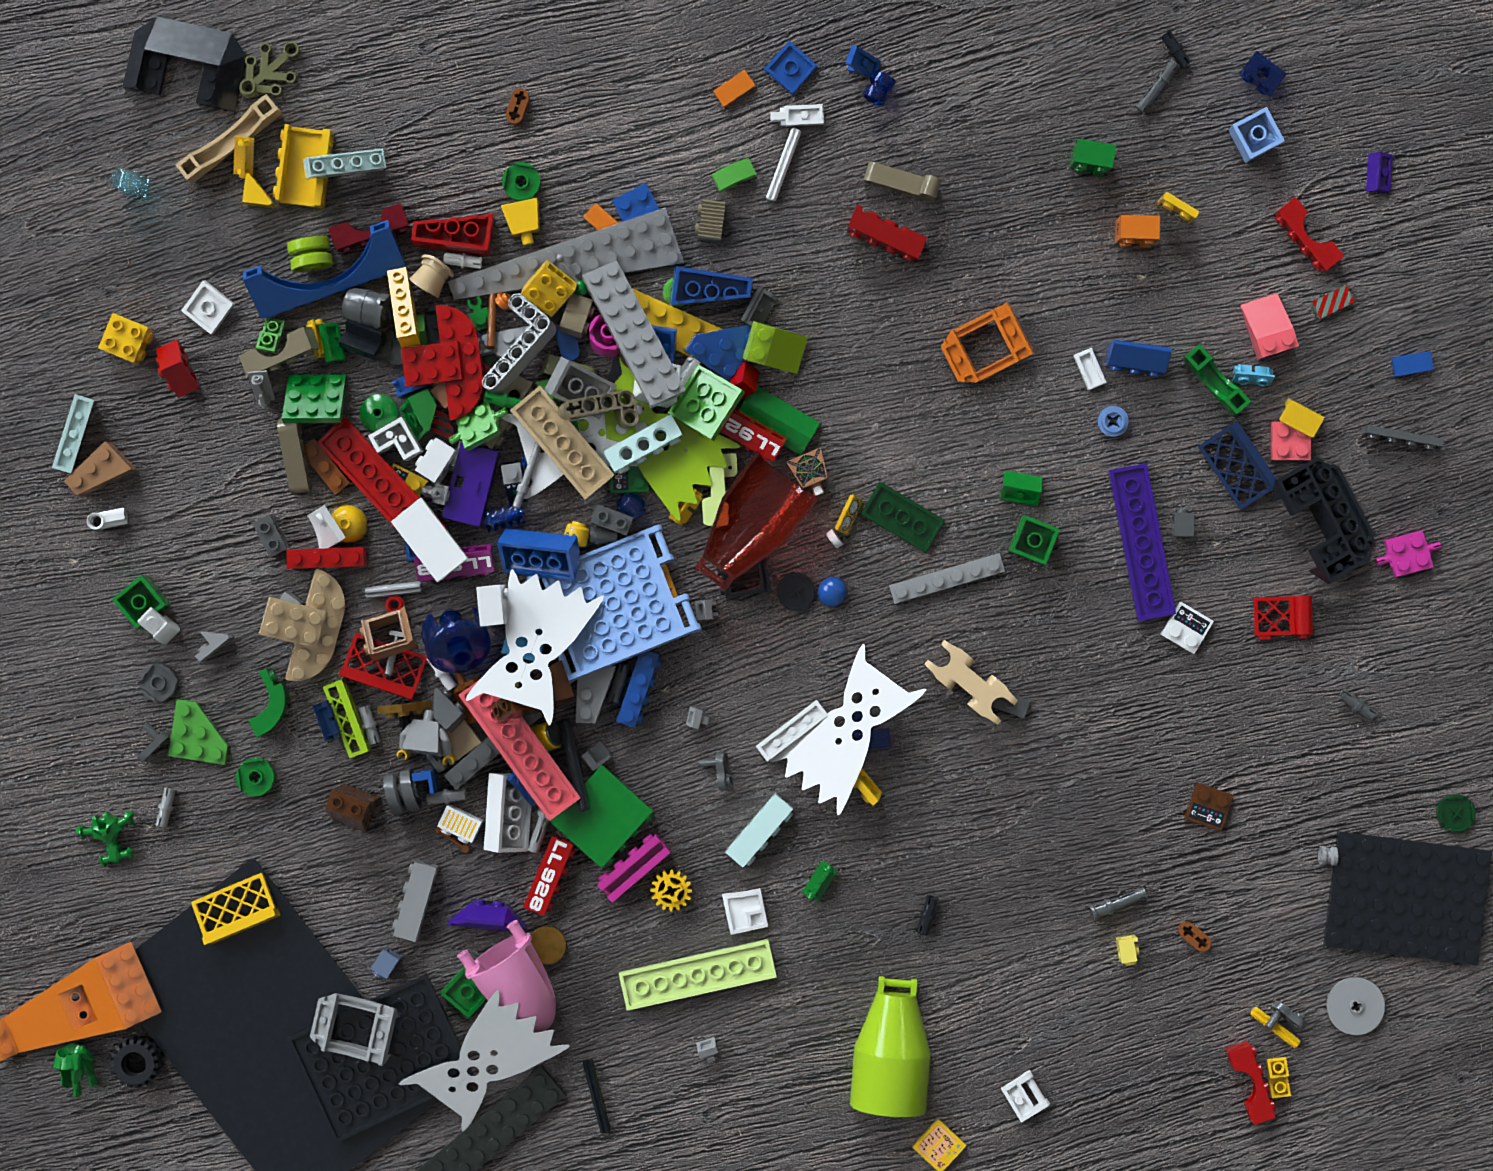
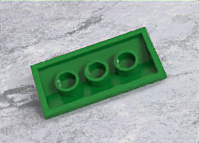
(781, 418)

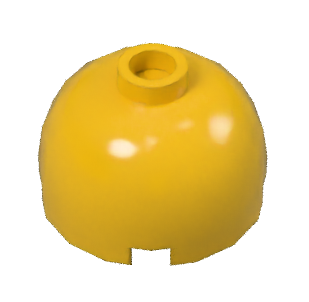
(351, 522)

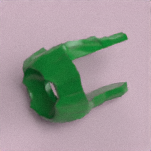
(72, 1063)

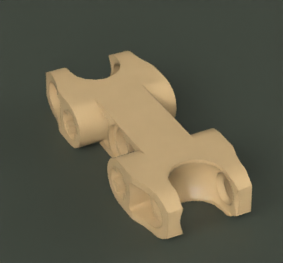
(959, 673)

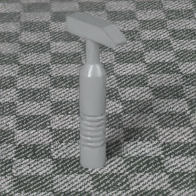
(391, 659)

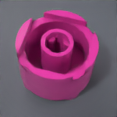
(599, 342)

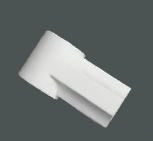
(108, 519)

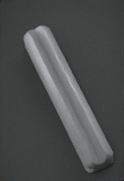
(393, 589)

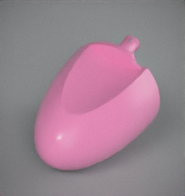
(518, 975)

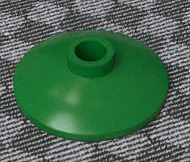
(388, 414)

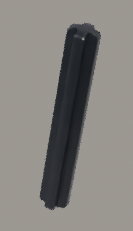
(596, 1096)

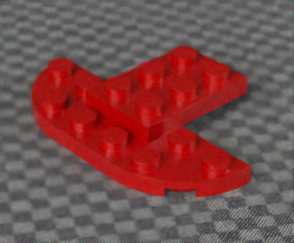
(452, 361)

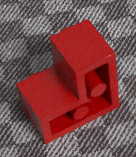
(175, 369)

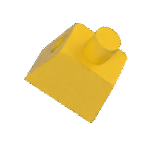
(523, 219)

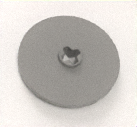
(1369, 1011)

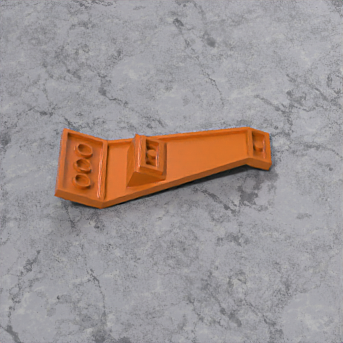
(109, 990)

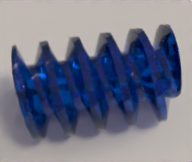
(503, 516)

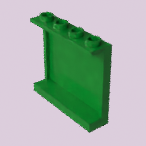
(609, 822)

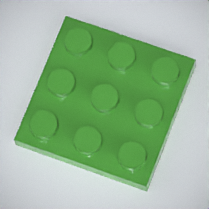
(706, 402)

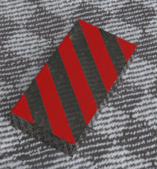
(441, 424)

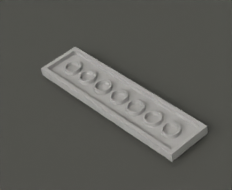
(633, 334)

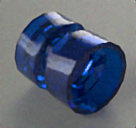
(877, 90)

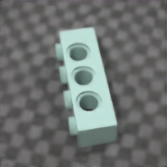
(665, 425)

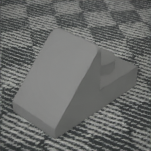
(215, 640)

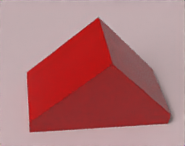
(746, 379)

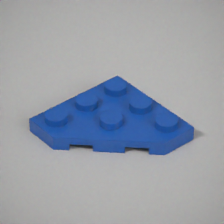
(720, 349)

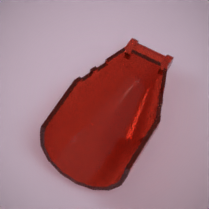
(753, 520)

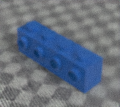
(637, 690)

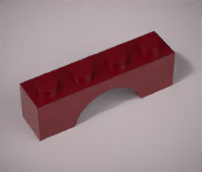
(346, 237)

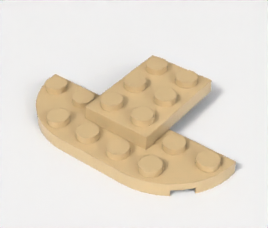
(309, 626)

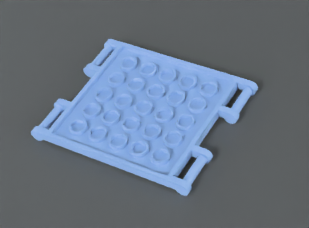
(636, 603)

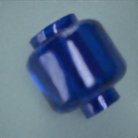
(631, 505)

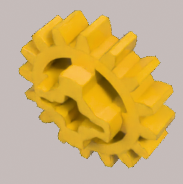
(683, 885)

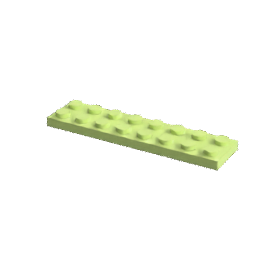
(697, 974)

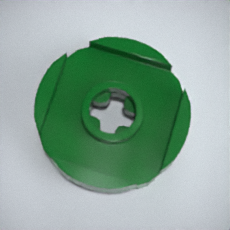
(515, 173)
(264, 783)

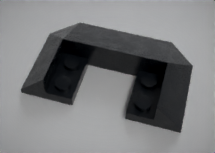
(189, 43)
(1336, 513)

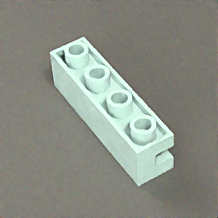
(344, 164)
(72, 433)
(759, 830)

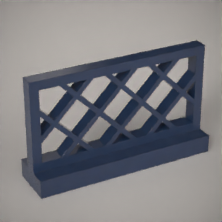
(1253, 456)

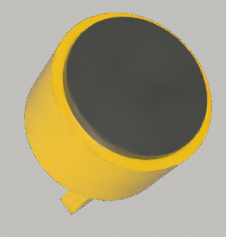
(548, 735)

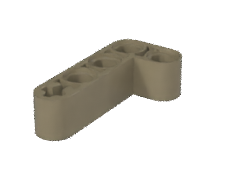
(902, 182)
(597, 407)
(294, 456)

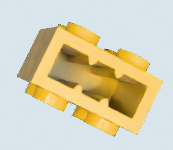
(549, 288)
(126, 339)

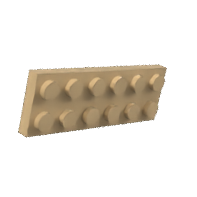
(562, 442)

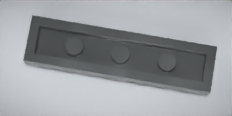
(1410, 439)

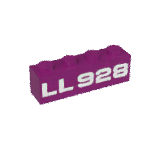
(480, 562)

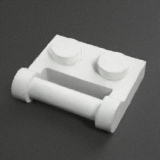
(1019, 1099)

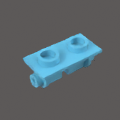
(1262, 376)

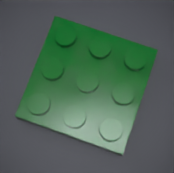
(314, 398)

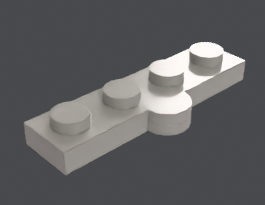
(503, 341)

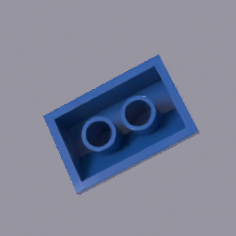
(1138, 358)

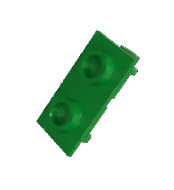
(819, 881)

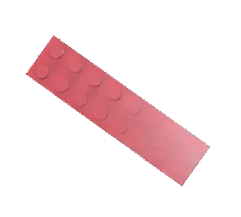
(524, 756)

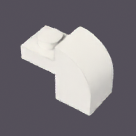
(159, 626)

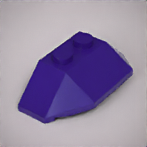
(486, 916)

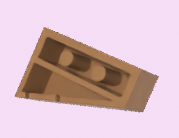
(99, 469)

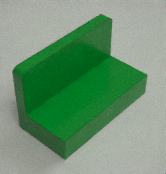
(1021, 488)

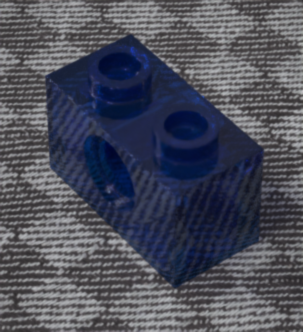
(1273, 74)

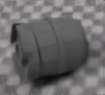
(368, 308)

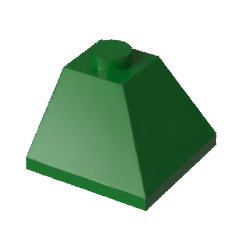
(419, 412)

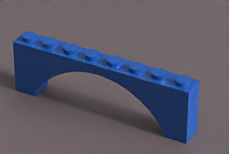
(277, 295)

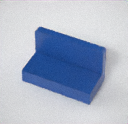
(431, 775)

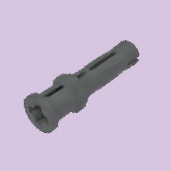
(1109, 906)

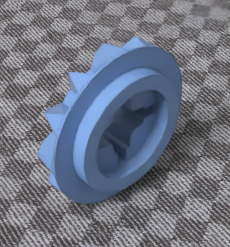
(1122, 421)

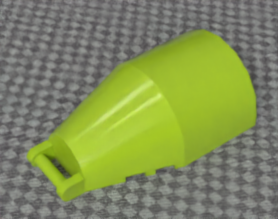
(892, 1055)

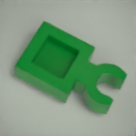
(479, 316)

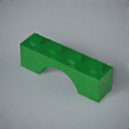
(1225, 392)

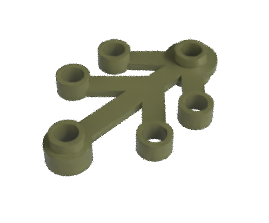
(267, 72)

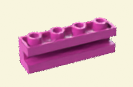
(634, 867)

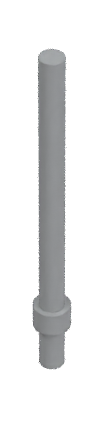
(522, 489)

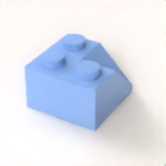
(1256, 135)

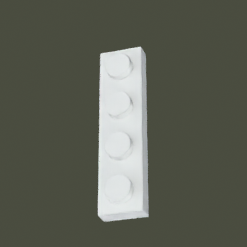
(791, 730)

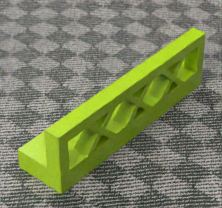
(351, 716)

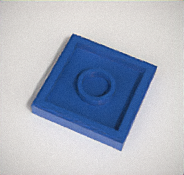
(790, 68)

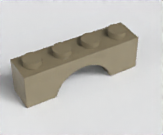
(299, 343)

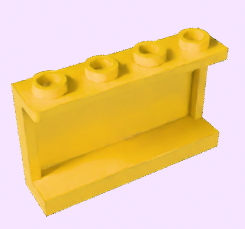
(291, 178)

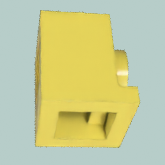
(1127, 949)

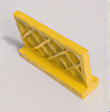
(239, 925)

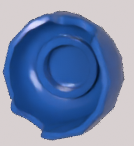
(832, 591)

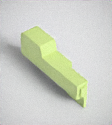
(717, 476)

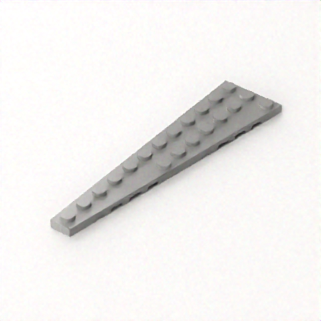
(634, 243)

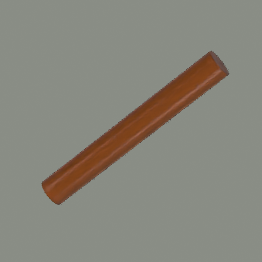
(491, 322)

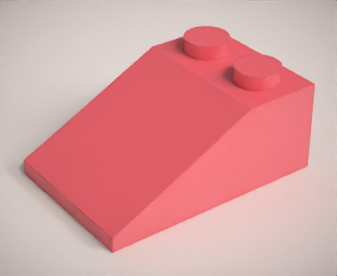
(1269, 326)

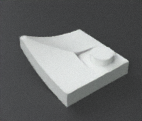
(325, 527)
(745, 911)

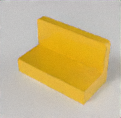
(1301, 418)

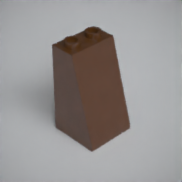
(562, 692)
(352, 806)

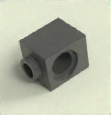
(1182, 524)

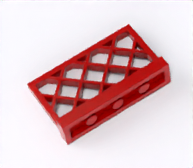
(378, 682)

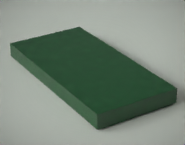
(902, 517)

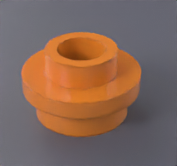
(502, 300)

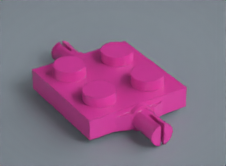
(1408, 553)

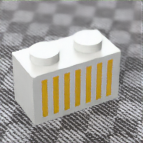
(460, 823)

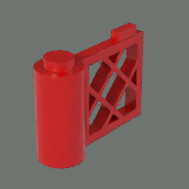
(1299, 619)

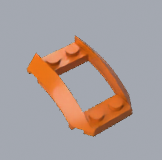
(1011, 332)

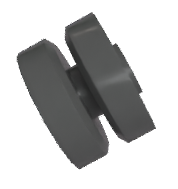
(402, 792)

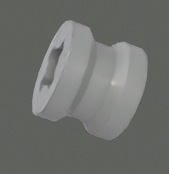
(1328, 855)

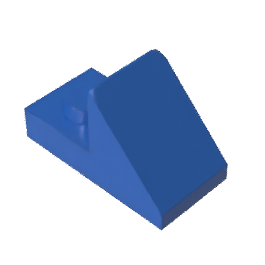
(861, 62)

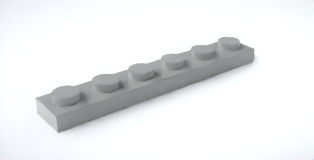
(946, 578)

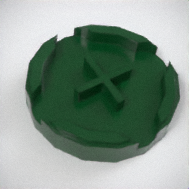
(1455, 813)

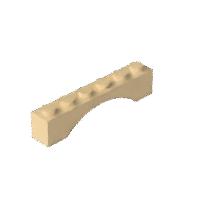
(207, 157)

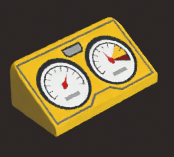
(848, 514)

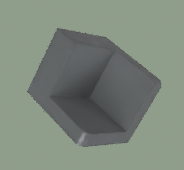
(597, 755)

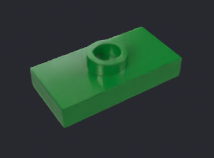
(330, 339)

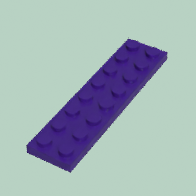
(1142, 542)

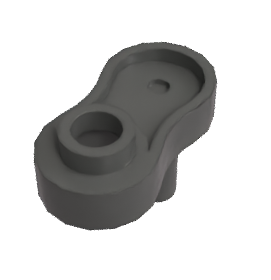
(148, 753)
(721, 762)
(1281, 1010)

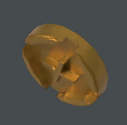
(549, 944)

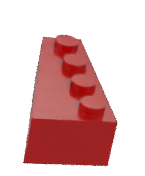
(456, 234)
(885, 234)

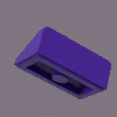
(1379, 172)

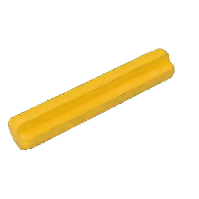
(1279, 1030)

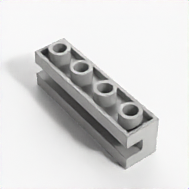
(415, 901)

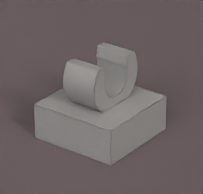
(704, 609)
(695, 718)
(707, 1049)

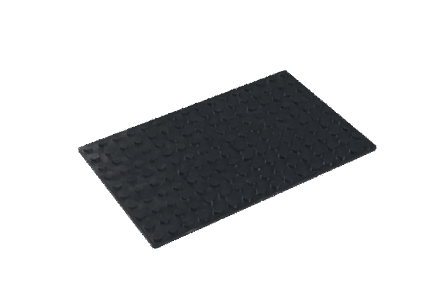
(230, 1025)

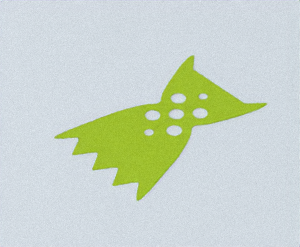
(672, 470)

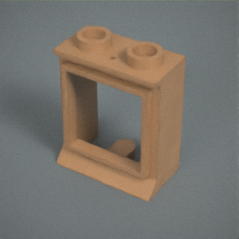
(393, 648)

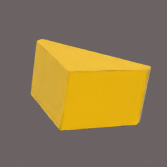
(254, 194)

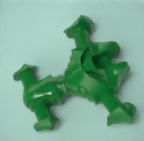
(107, 830)

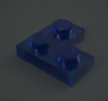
(879, 737)

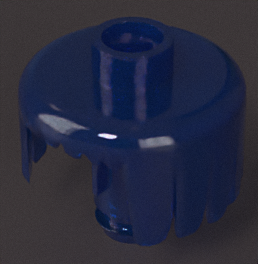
(456, 643)

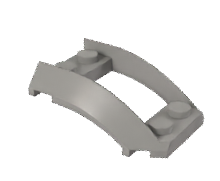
(381, 1031)

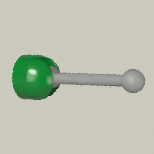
(581, 288)

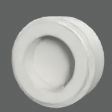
(833, 537)

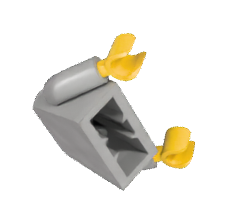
(426, 738)

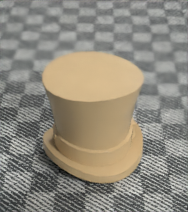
(431, 275)

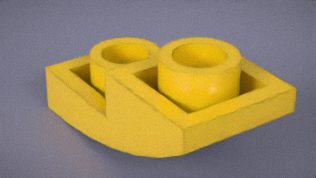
(1278, 1077)

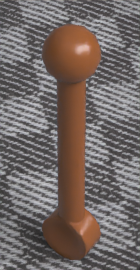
(465, 848)

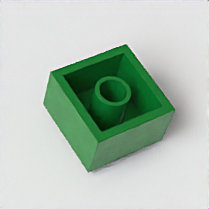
(1092, 157)
(1033, 540)
(138, 598)

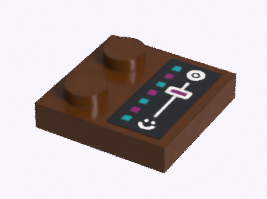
(1208, 806)

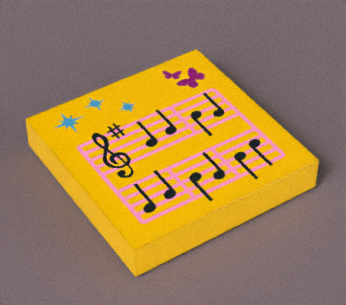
(939, 1145)

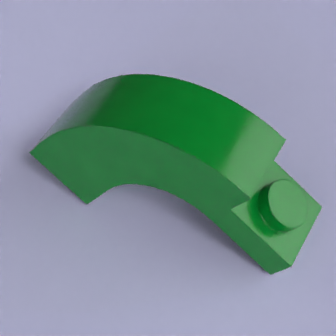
(277, 705)

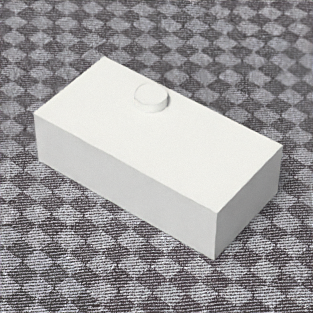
(492, 604)

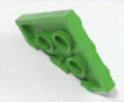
(196, 735)

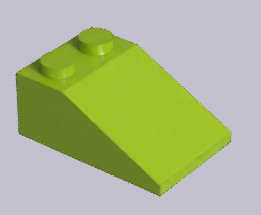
(775, 347)

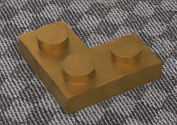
(403, 709)

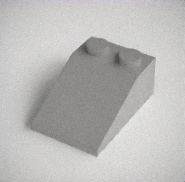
(574, 382)

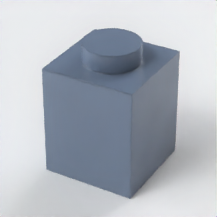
(385, 963)

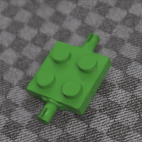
(478, 426)

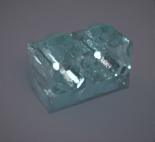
(130, 182)

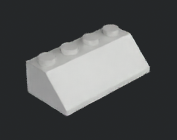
(506, 817)

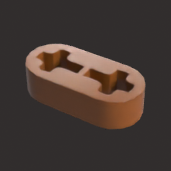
(521, 108)
(1191, 939)

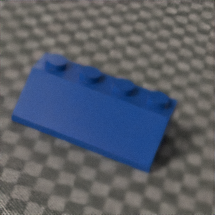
(539, 554)

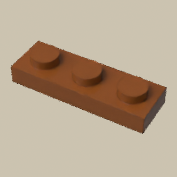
(325, 467)

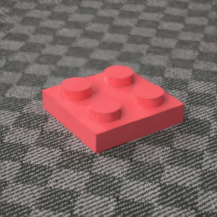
(1289, 443)

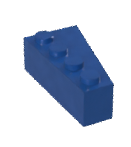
(706, 286)

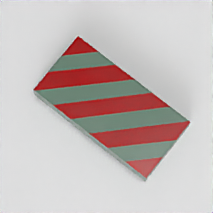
(1332, 302)

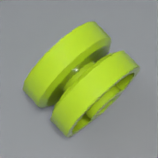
(310, 254)

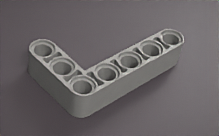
(521, 345)

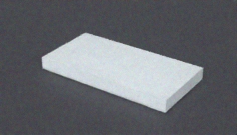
(429, 540)

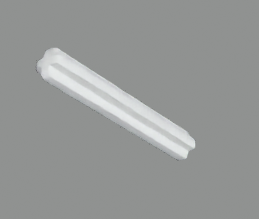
(783, 164)

